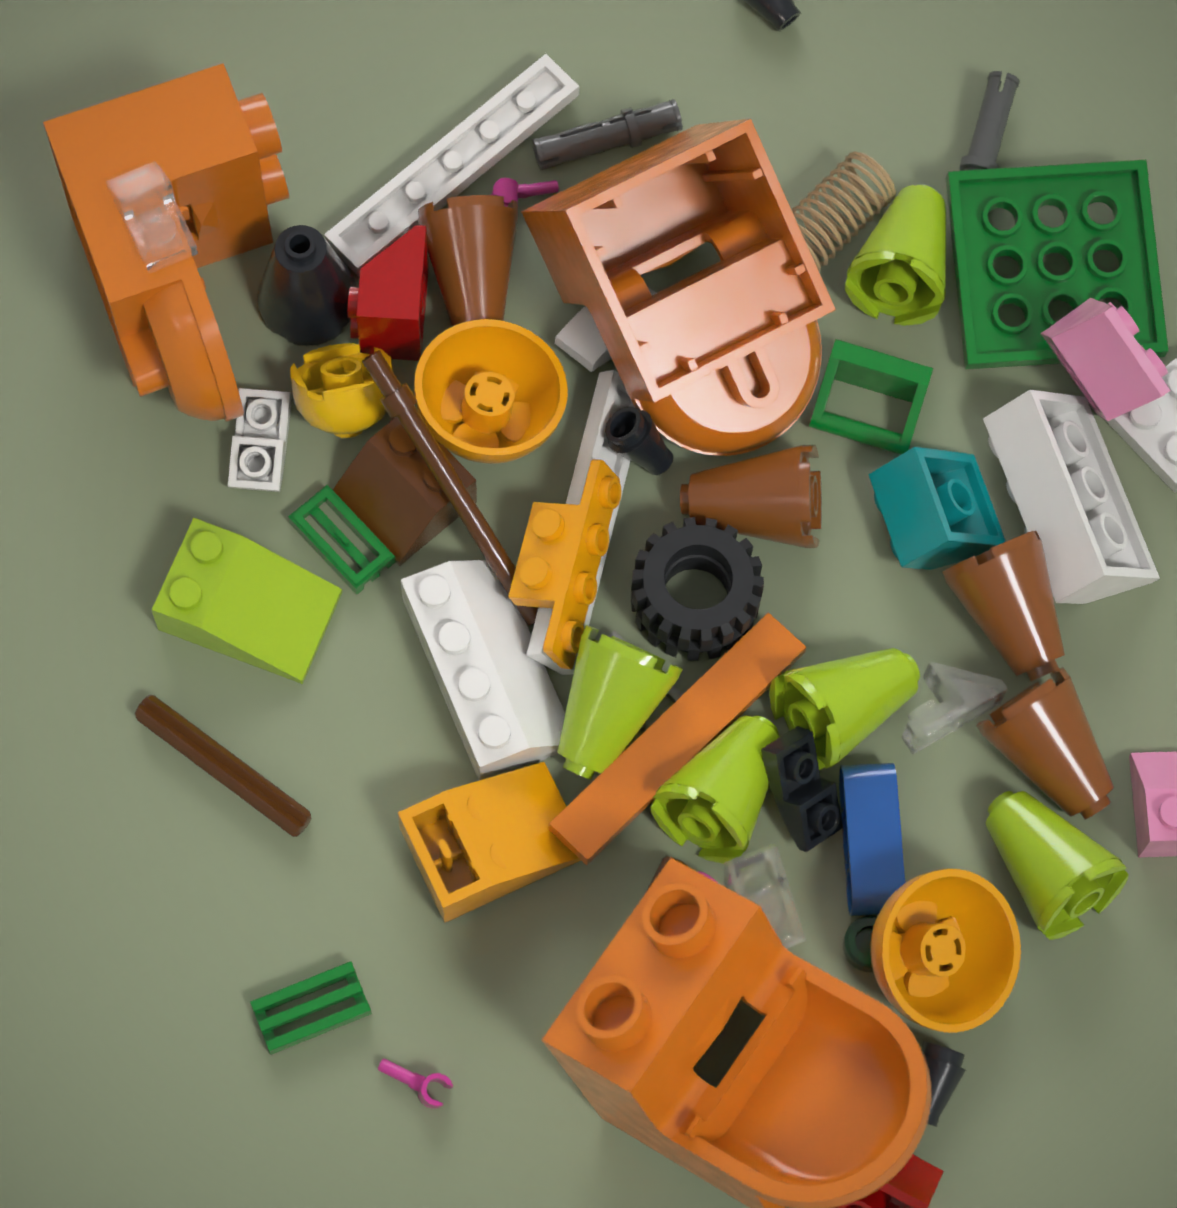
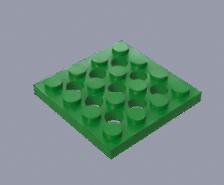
(1070, 189)

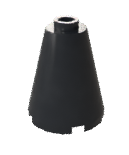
(305, 288)

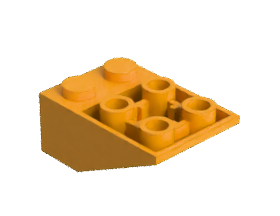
(486, 838)

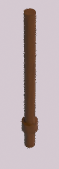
(400, 403)

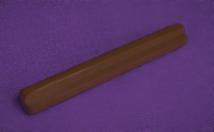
(223, 765)

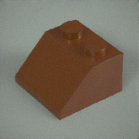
(397, 492)

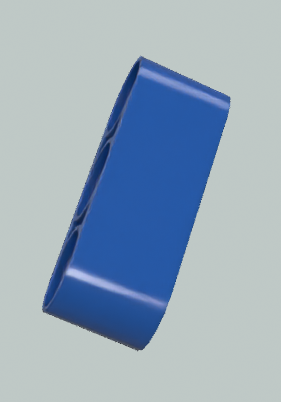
(870, 835)

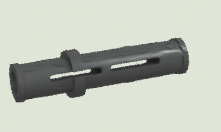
(991, 123)
(618, 131)

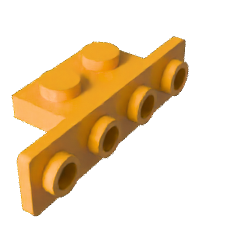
(563, 559)

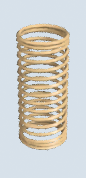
(860, 188)

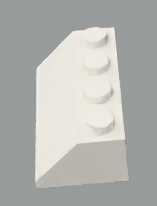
(1070, 496)
(480, 662)

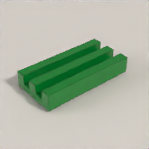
(369, 570)
(301, 989)

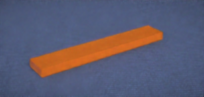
(676, 738)

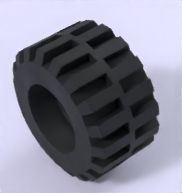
(699, 549)

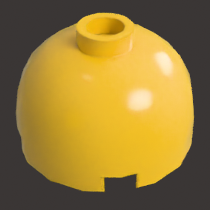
(337, 390)

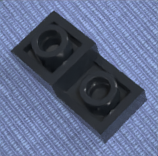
(803, 798)

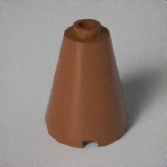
(472, 254)
(760, 497)
(1012, 603)
(1052, 744)

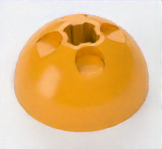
(499, 371)
(946, 950)

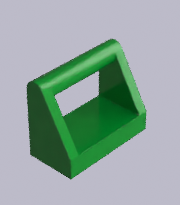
(879, 374)

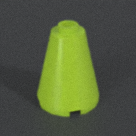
(903, 260)
(844, 698)
(609, 700)
(718, 792)
(1053, 863)

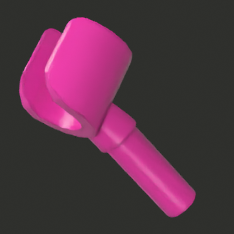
(512, 191)
(416, 1081)

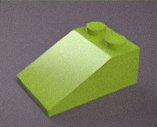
(245, 602)

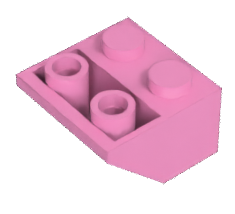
(1105, 358)

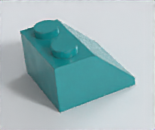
(935, 508)

